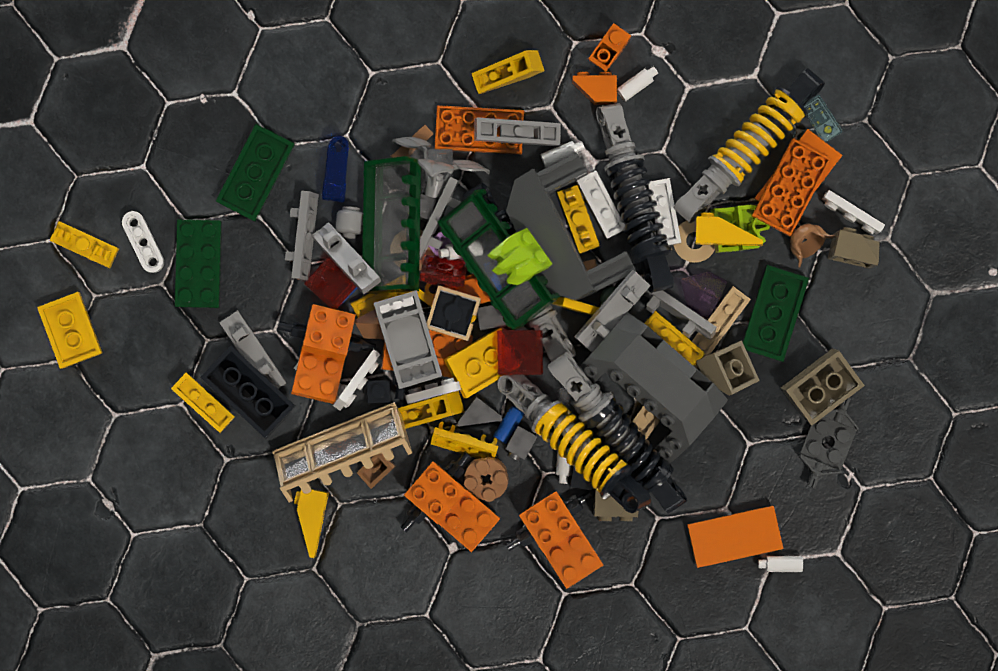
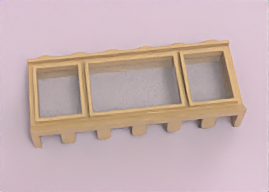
(340, 448)

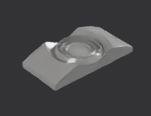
(407, 339)

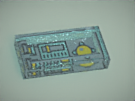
(822, 119)

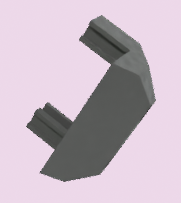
(534, 209)
(658, 380)

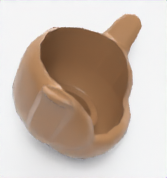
(815, 239)

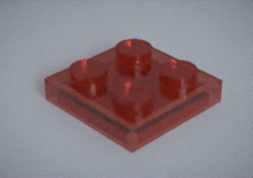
(443, 271)
(330, 284)
(520, 352)

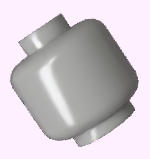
(349, 222)

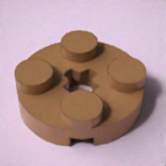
(485, 466)

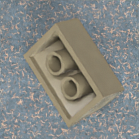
(822, 386)

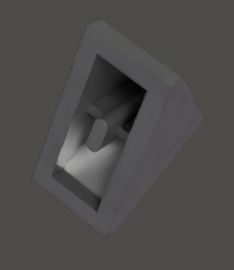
(479, 413)

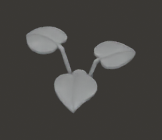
(434, 179)

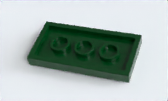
(255, 172)
(198, 263)
(774, 313)

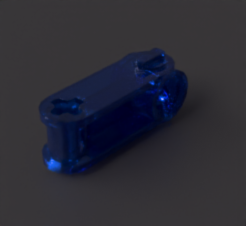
(335, 172)

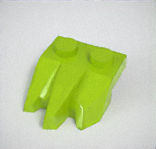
(740, 217)
(519, 257)

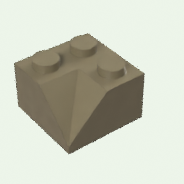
(854, 248)
(729, 368)
(609, 508)

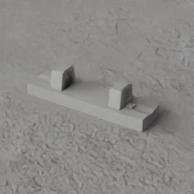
(517, 131)
(444, 201)
(306, 218)
(346, 258)
(612, 311)
(690, 318)
(251, 348)

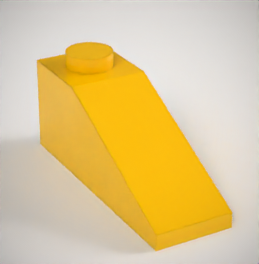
(508, 71)
(717, 231)
(432, 409)
(311, 515)

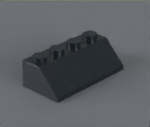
(248, 392)

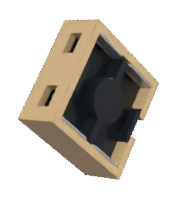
(453, 313)

